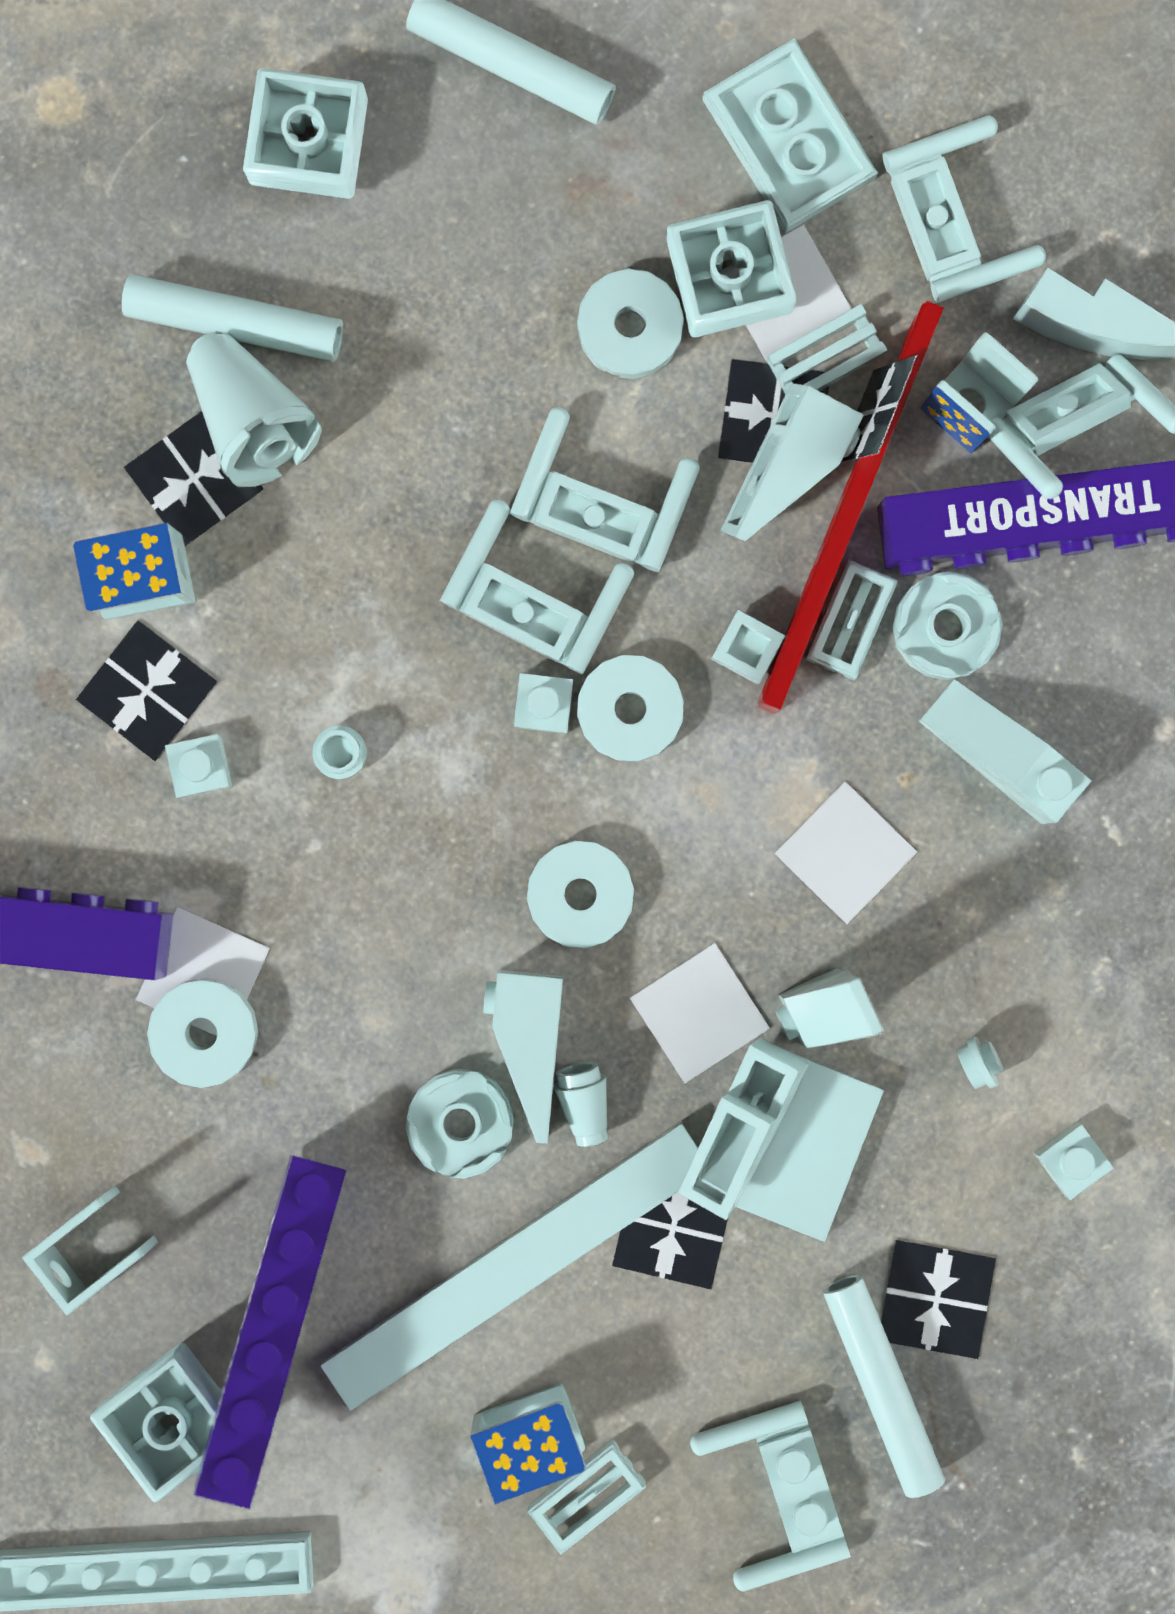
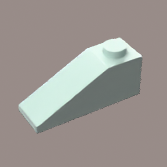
(798, 451)
(1005, 753)
(828, 1010)
(527, 1029)

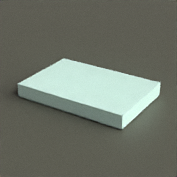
(789, 135)
(813, 1152)

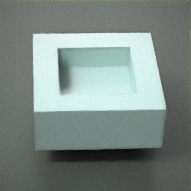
(748, 647)
(543, 703)
(198, 766)
(1073, 1160)

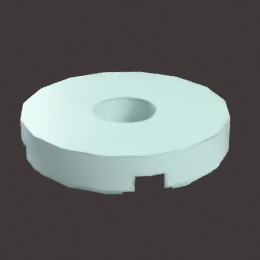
(630, 292)
(979, 625)
(630, 676)
(574, 926)
(173, 1046)
(455, 1155)

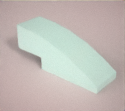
(1098, 322)
(743, 1127)

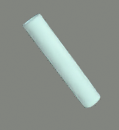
(512, 58)
(239, 317)
(884, 1386)

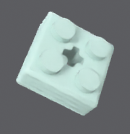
(282, 109)
(751, 241)
(131, 1417)

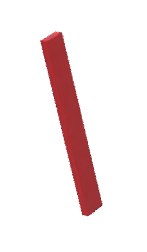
(841, 528)

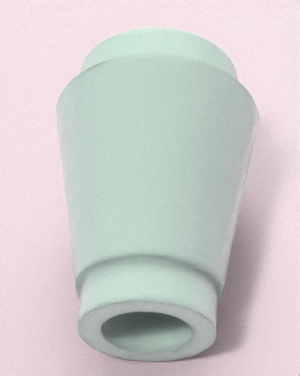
(583, 1101)

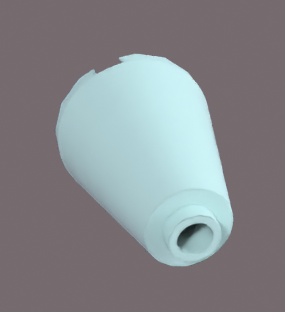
(248, 412)

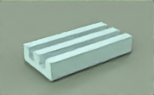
(865, 332)
(832, 662)
(622, 1466)

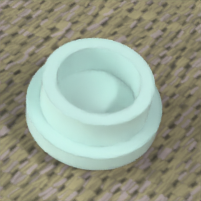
(339, 752)
(980, 1063)

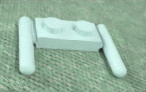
(938, 217)
(1071, 410)
(593, 514)
(525, 611)
(797, 1487)

